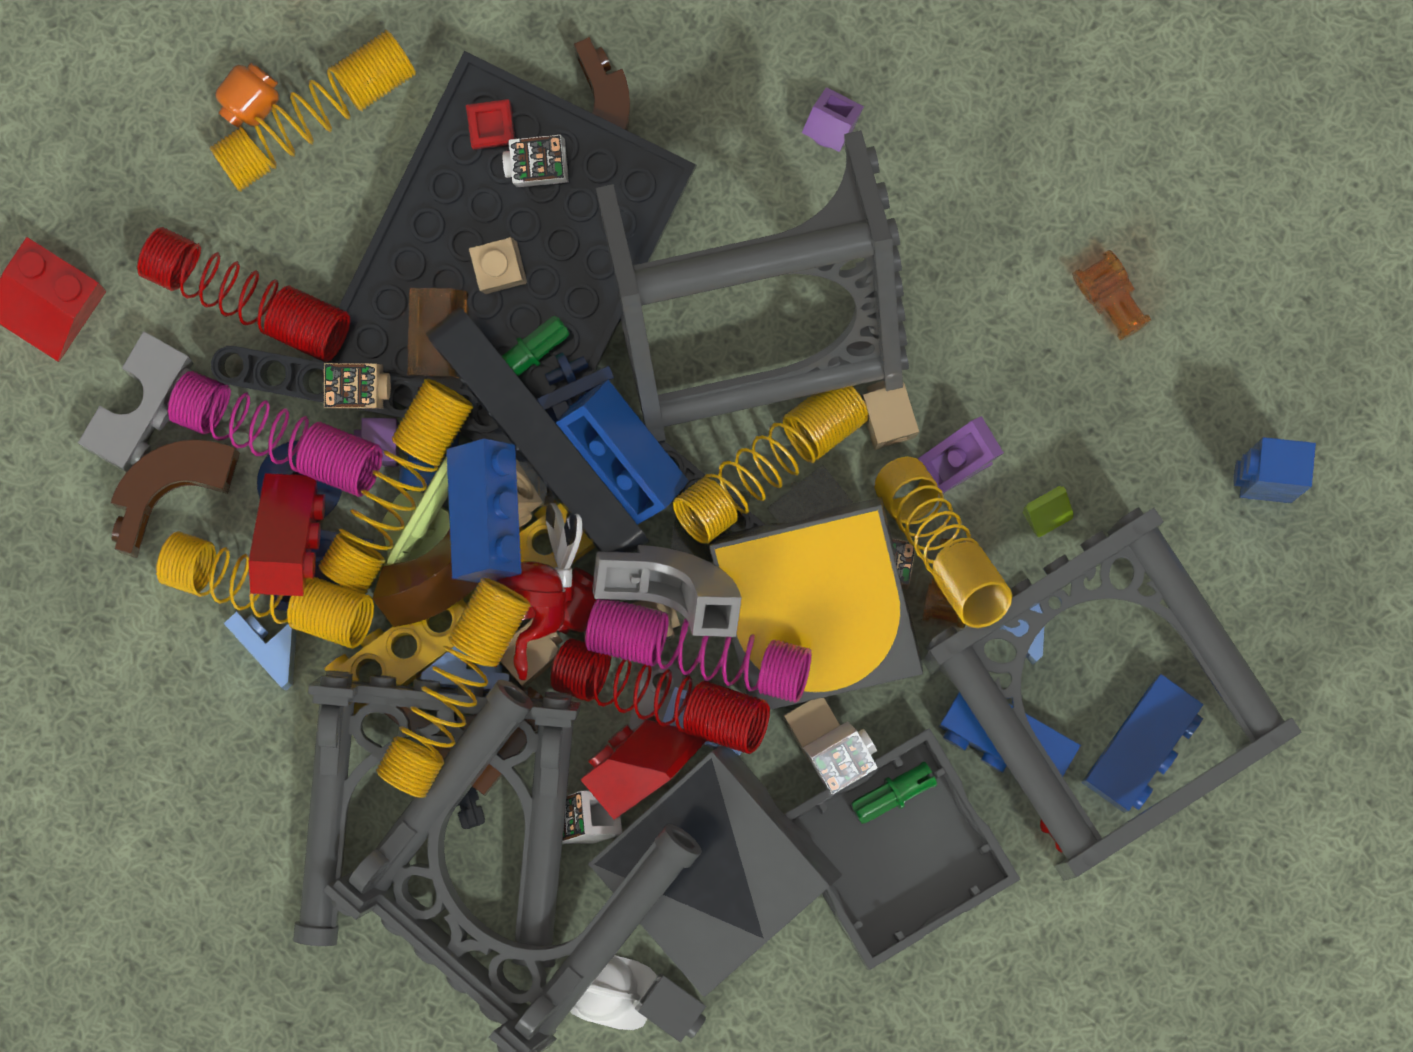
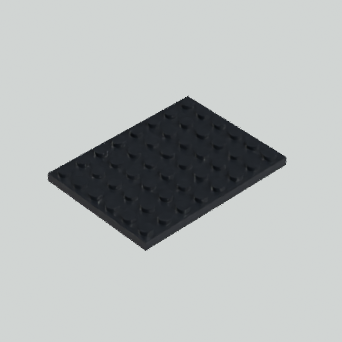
(463, 200)

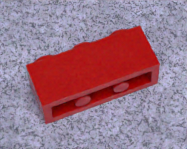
(285, 535)

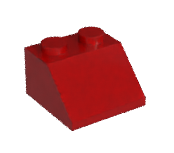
(46, 299)
(637, 764)

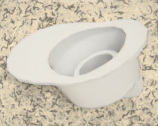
(616, 994)

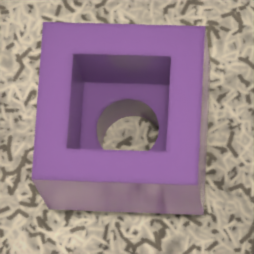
(831, 119)
(381, 432)

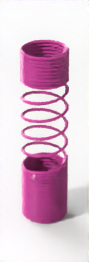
(321, 452)
(641, 633)

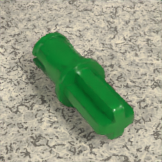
(536, 345)
(893, 793)

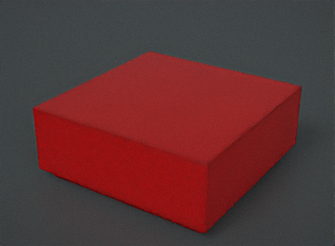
(490, 124)

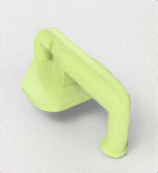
(424, 525)

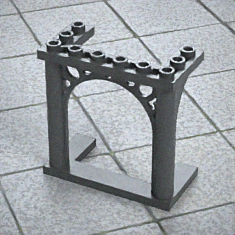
(844, 230)
(966, 665)

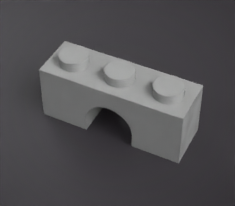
(125, 437)

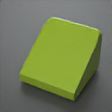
(1049, 511)

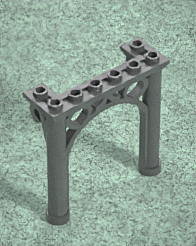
(333, 791)
(371, 889)

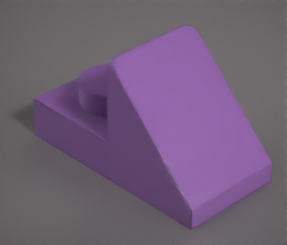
(962, 455)

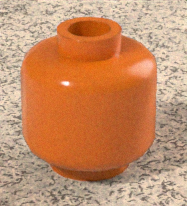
(246, 95)

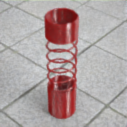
(290, 316)
(710, 709)

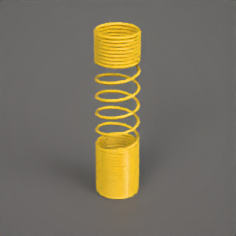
(364, 77)
(812, 429)
(424, 433)
(961, 570)
(323, 611)
(484, 635)

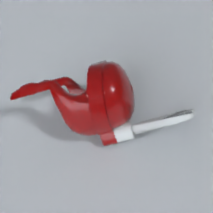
(544, 586)

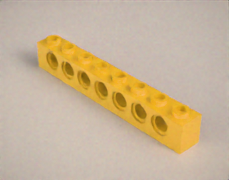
(380, 645)

